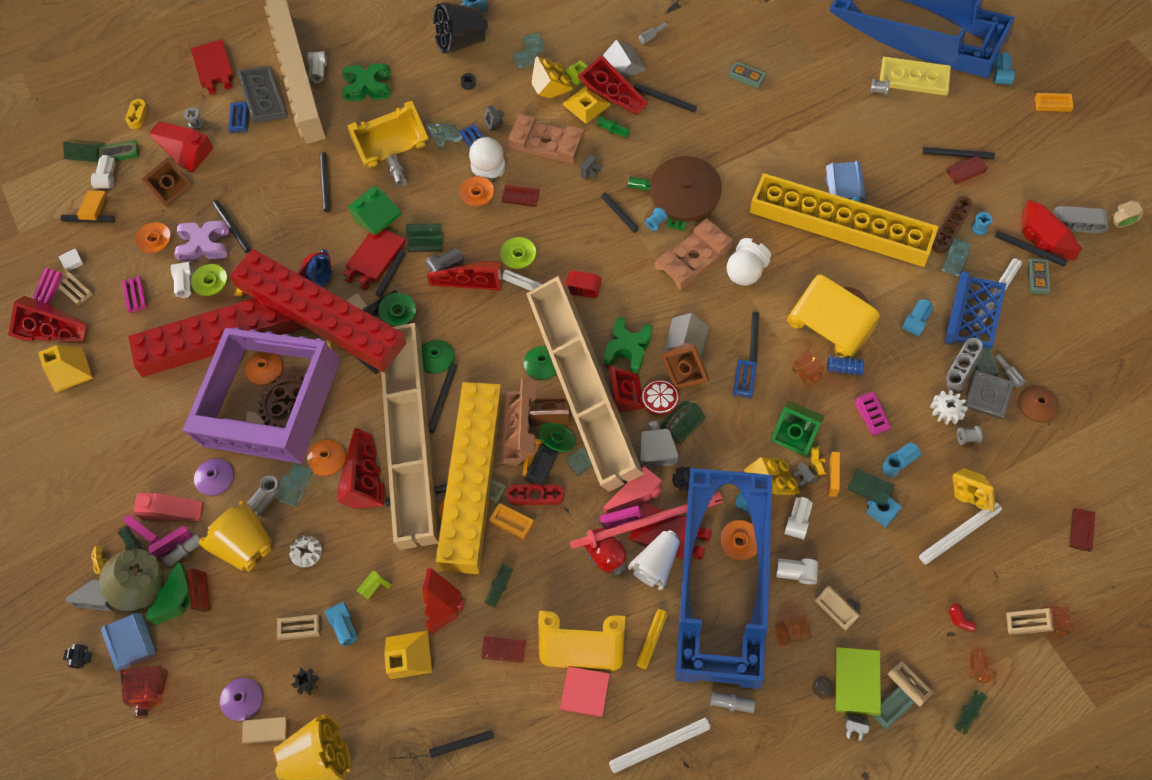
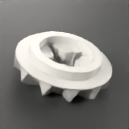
(307, 559)

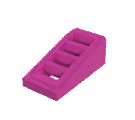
(875, 404)

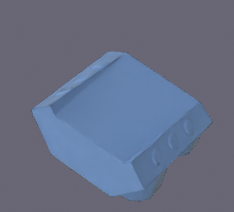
(846, 180)
(128, 641)

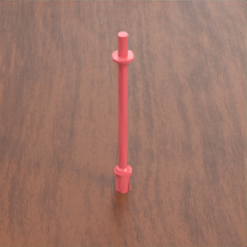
(592, 538)

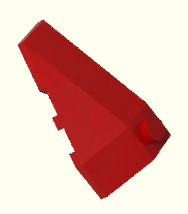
(610, 84)
(182, 144)
(473, 276)
(40, 321)
(360, 478)
(441, 601)

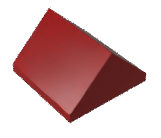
(625, 389)

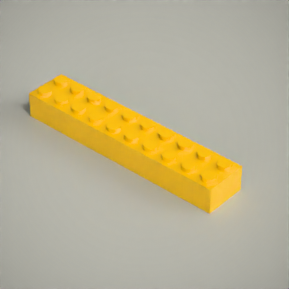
(844, 219)
(469, 479)

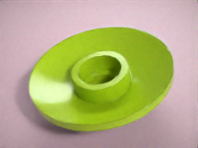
(518, 246)
(206, 274)

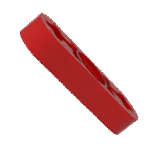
(540, 501)

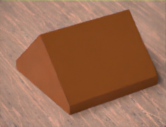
(166, 182)
(685, 366)
(550, 410)

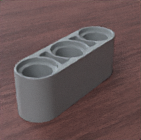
(1083, 219)
(963, 373)

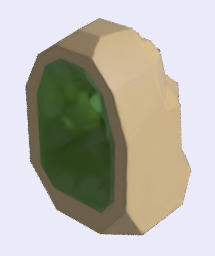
(1127, 214)

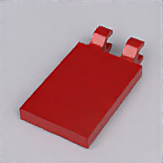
(212, 65)
(373, 257)
(677, 524)

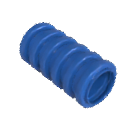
(845, 365)

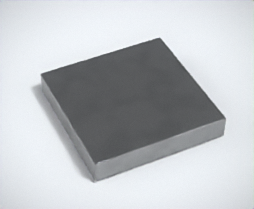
(989, 394)

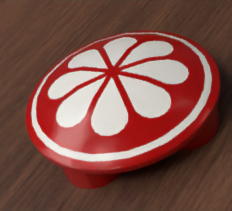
(660, 397)

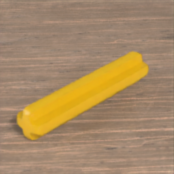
(652, 639)

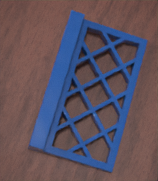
(960, 304)

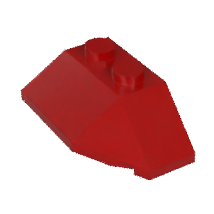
(1048, 231)

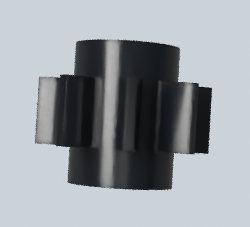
(681, 478)
(77, 656)
(306, 687)

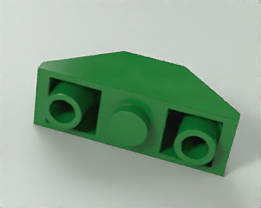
(172, 598)

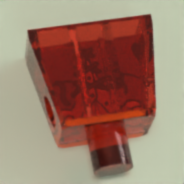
(143, 688)

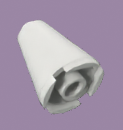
(656, 560)

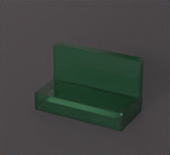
(82, 150)
(424, 237)
(683, 420)
(871, 487)

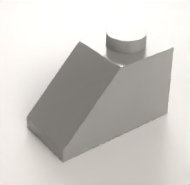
(89, 597)

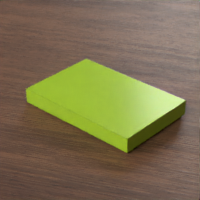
(858, 681)

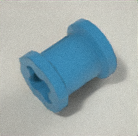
(656, 219)
(981, 223)

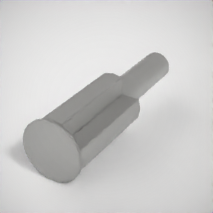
(651, 33)
(1011, 372)

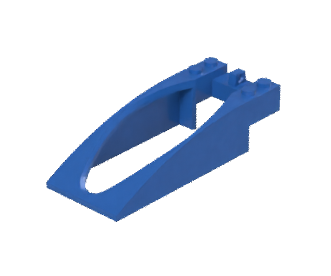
(937, 46)
(749, 668)

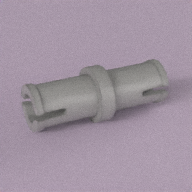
(396, 170)
(182, 550)
(732, 702)

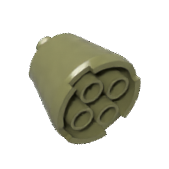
(128, 591)

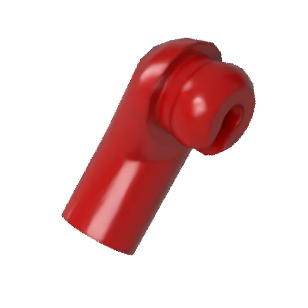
(958, 618)

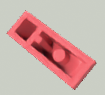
(635, 492)
(167, 508)

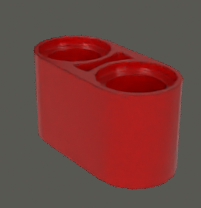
(583, 284)

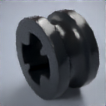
(468, 77)

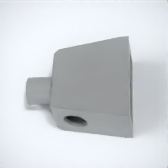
(657, 447)

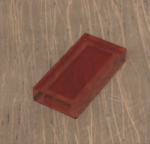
(966, 169)
(520, 195)
(1082, 529)
(198, 590)
(503, 649)

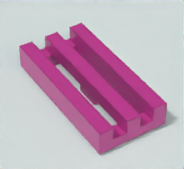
(131, 282)
(45, 285)
(620, 517)
(140, 529)
(169, 542)

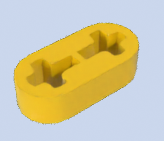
(139, 113)

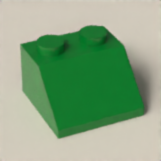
(374, 210)
(797, 428)

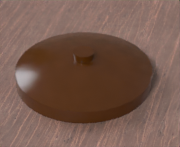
(686, 188)

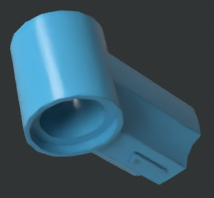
(1004, 73)
(917, 319)
(901, 459)
(340, 620)

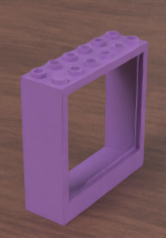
(252, 438)

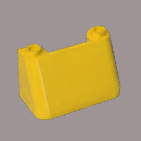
(388, 135)
(835, 315)
(579, 647)

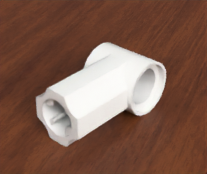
(317, 63)
(104, 174)
(182, 279)
(798, 522)
(804, 570)

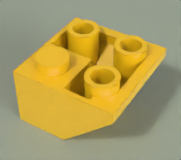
(550, 78)
(586, 104)
(65, 366)
(782, 480)
(974, 488)
(408, 655)

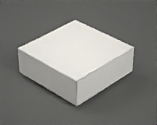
(71, 260)

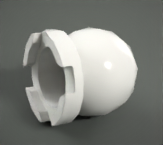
(487, 158)
(747, 262)

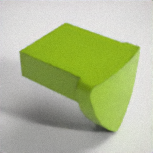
(574, 70)
(371, 583)

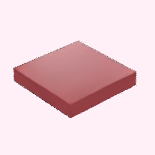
(585, 692)

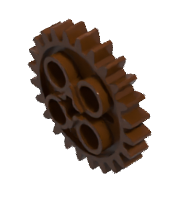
(273, 403)

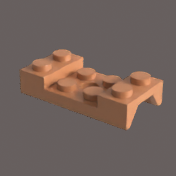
(528, 138)
(706, 242)
(516, 440)

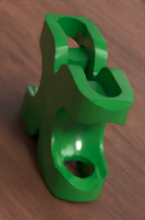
(366, 82)
(628, 345)

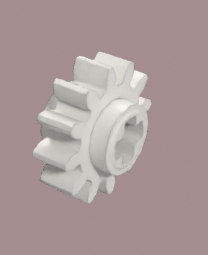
(954, 412)

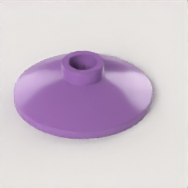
(218, 482)
(247, 706)

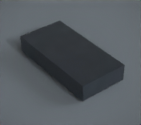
(541, 465)

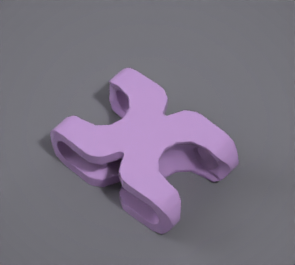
(201, 241)

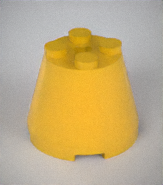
(238, 537)
(314, 753)

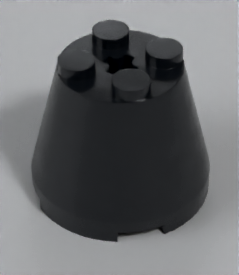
(458, 26)

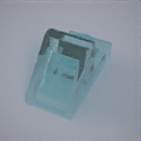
(443, 132)
(956, 257)
(294, 484)

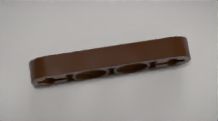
(951, 224)

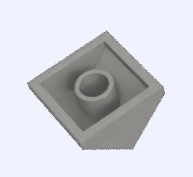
(624, 59)
(687, 329)

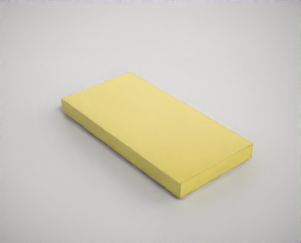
(916, 75)

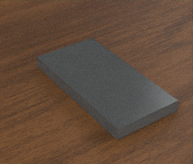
(261, 94)

